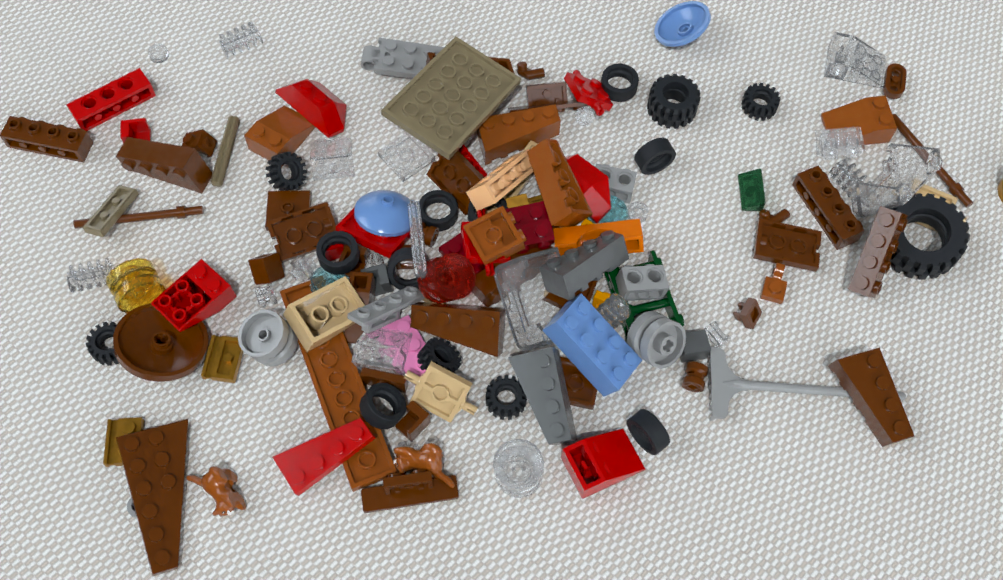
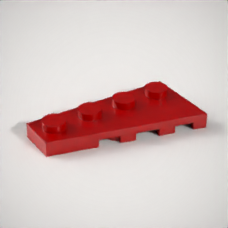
(319, 456)

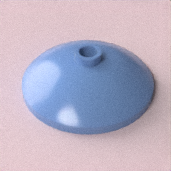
(682, 24)
(383, 213)

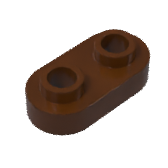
(894, 81)

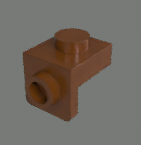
(201, 141)

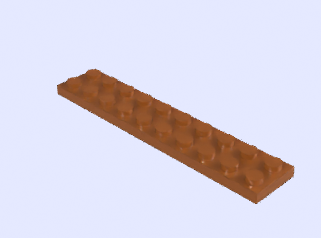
(340, 394)

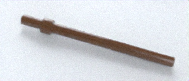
(954, 188)
(180, 212)

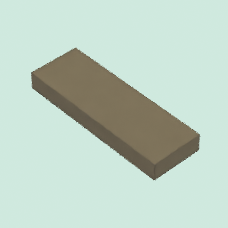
(110, 211)

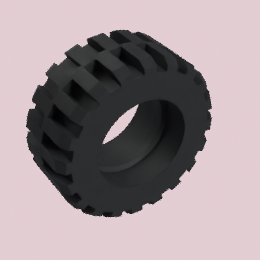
(946, 222)

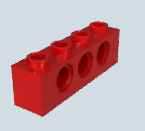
(111, 100)

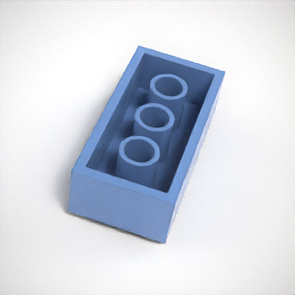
(592, 345)

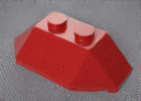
(316, 105)
(593, 185)

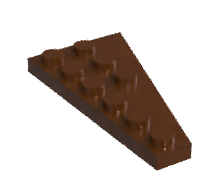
(155, 478)

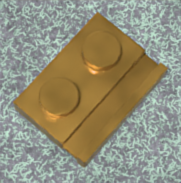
(222, 359)
(115, 429)

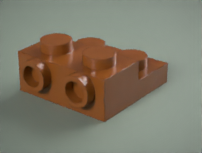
(495, 235)

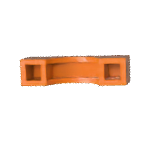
(574, 236)

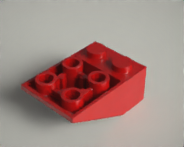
(194, 297)
(601, 461)

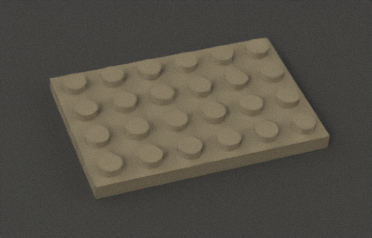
(451, 97)

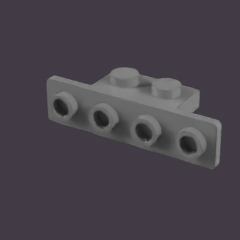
(385, 310)

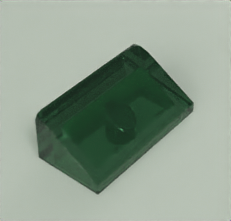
(751, 190)

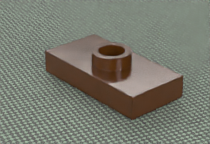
(373, 376)

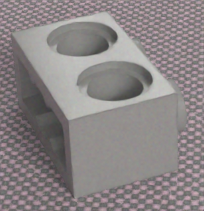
(616, 177)
(642, 286)

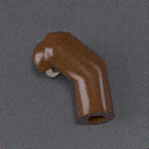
(528, 73)
(779, 217)

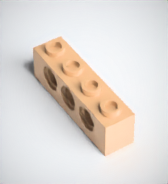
(500, 181)

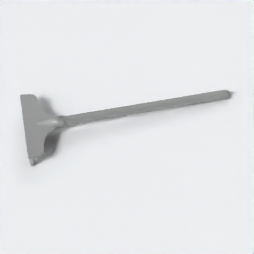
(726, 384)

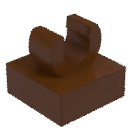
(749, 313)

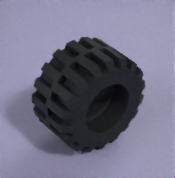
(671, 113)

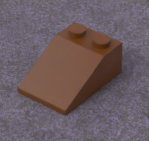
(869, 113)
(278, 133)

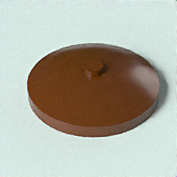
(155, 349)

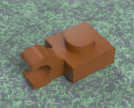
(774, 287)

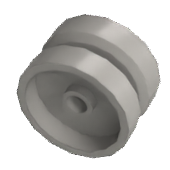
(267, 338)
(657, 339)

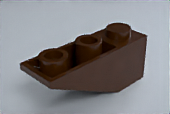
(365, 288)

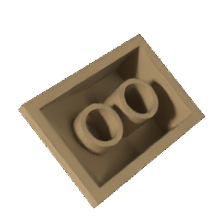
(323, 313)

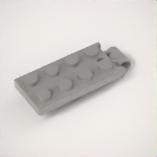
(397, 57)

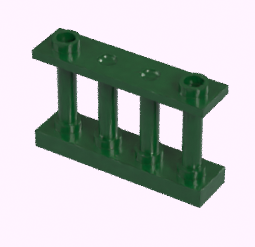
(667, 302)

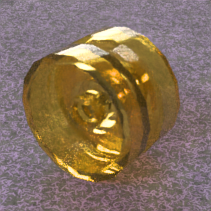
(134, 284)

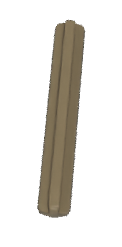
(225, 151)

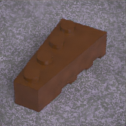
(166, 163)
(467, 325)

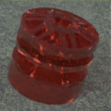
(457, 278)

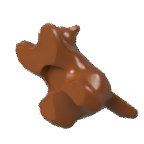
(426, 458)
(220, 486)

